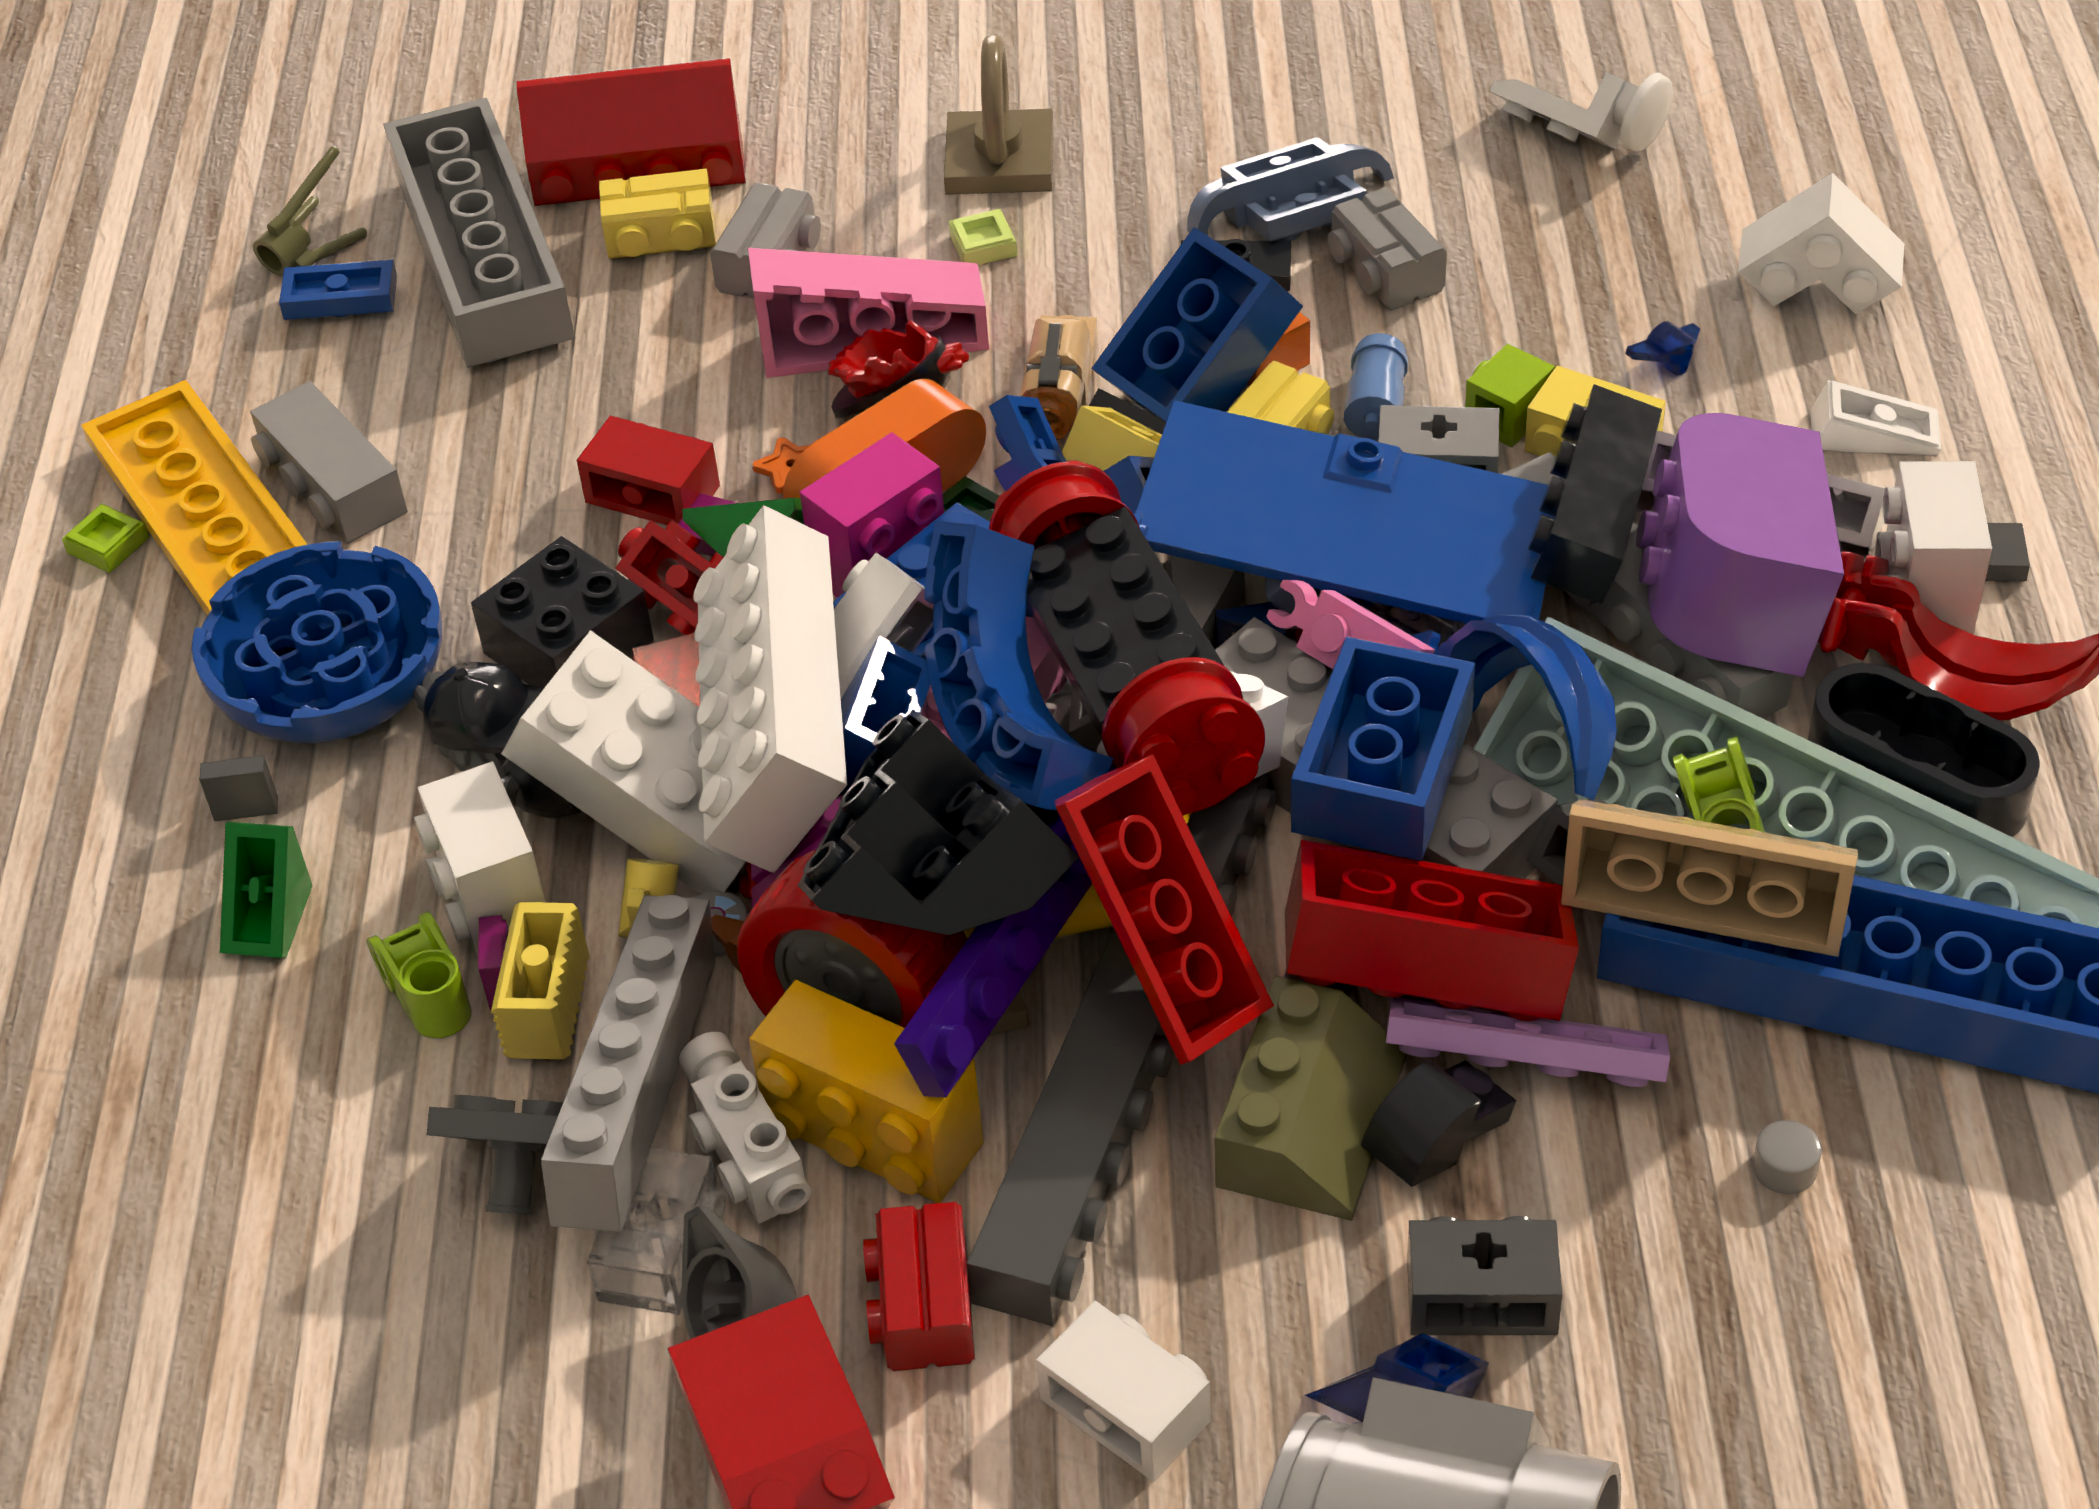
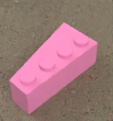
(823, 301)

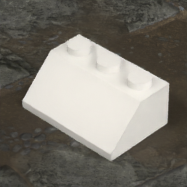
(878, 603)

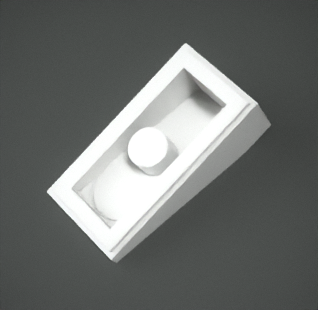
(1873, 422)

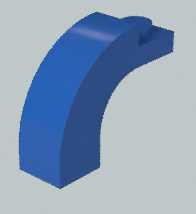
(1032, 445)

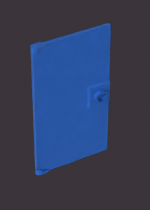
(1342, 515)

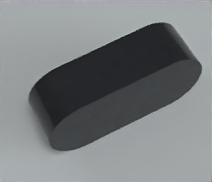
(1927, 743)

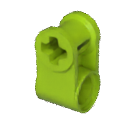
(1719, 786)
(423, 977)

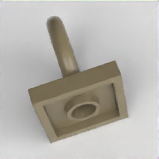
(998, 146)

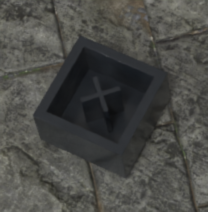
(549, 607)

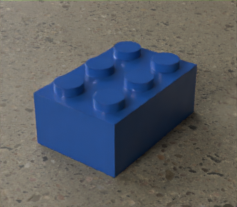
(1197, 330)
(1382, 748)

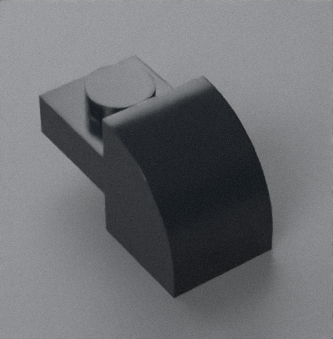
(1432, 1116)

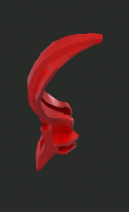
(1975, 670)

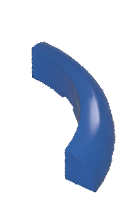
(985, 671)

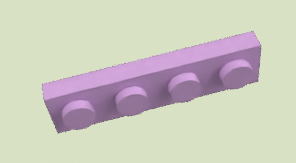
(1554, 1045)

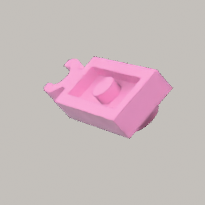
(1331, 618)

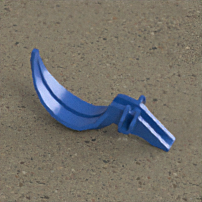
(1577, 689)

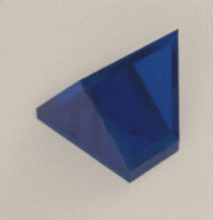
(1415, 1362)

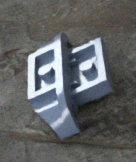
(1286, 188)

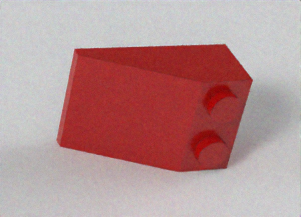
(780, 1415)

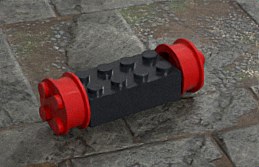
(1129, 636)

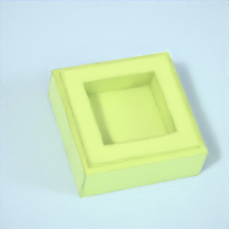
(983, 237)

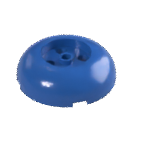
(360, 634)

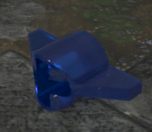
(1668, 346)

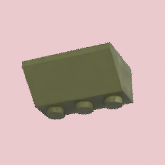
(1306, 1101)

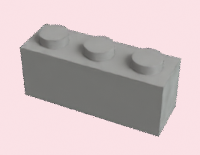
(327, 462)

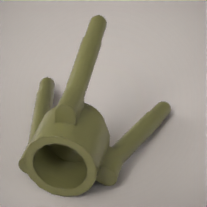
(287, 239)

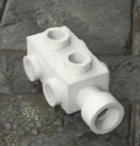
(742, 1129)

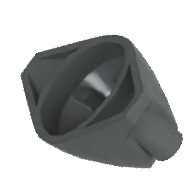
(726, 1275)

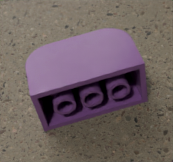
(1742, 542)

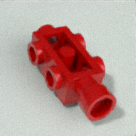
(666, 569)

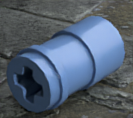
(1376, 380)

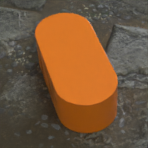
(918, 414)

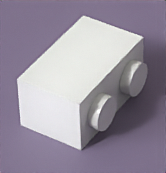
(1125, 1389)

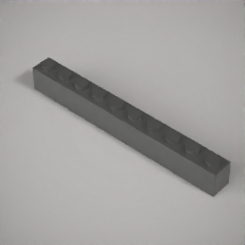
(1093, 1103)

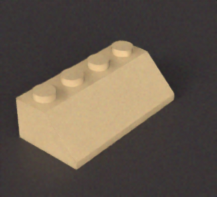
(1708, 876)

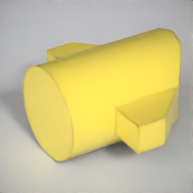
(642, 879)

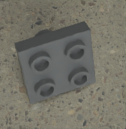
(509, 1134)

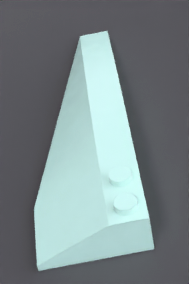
(1797, 785)

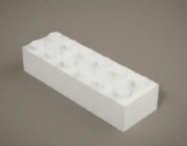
(768, 690)

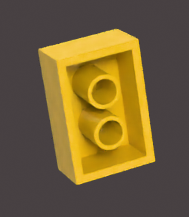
(847, 1090)

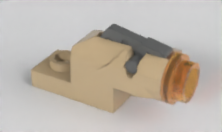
(1060, 367)

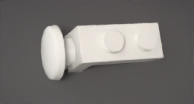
(1615, 112)

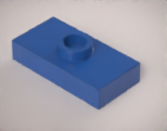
(338, 289)

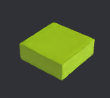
(105, 538)

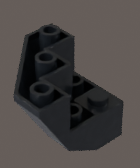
(931, 839)

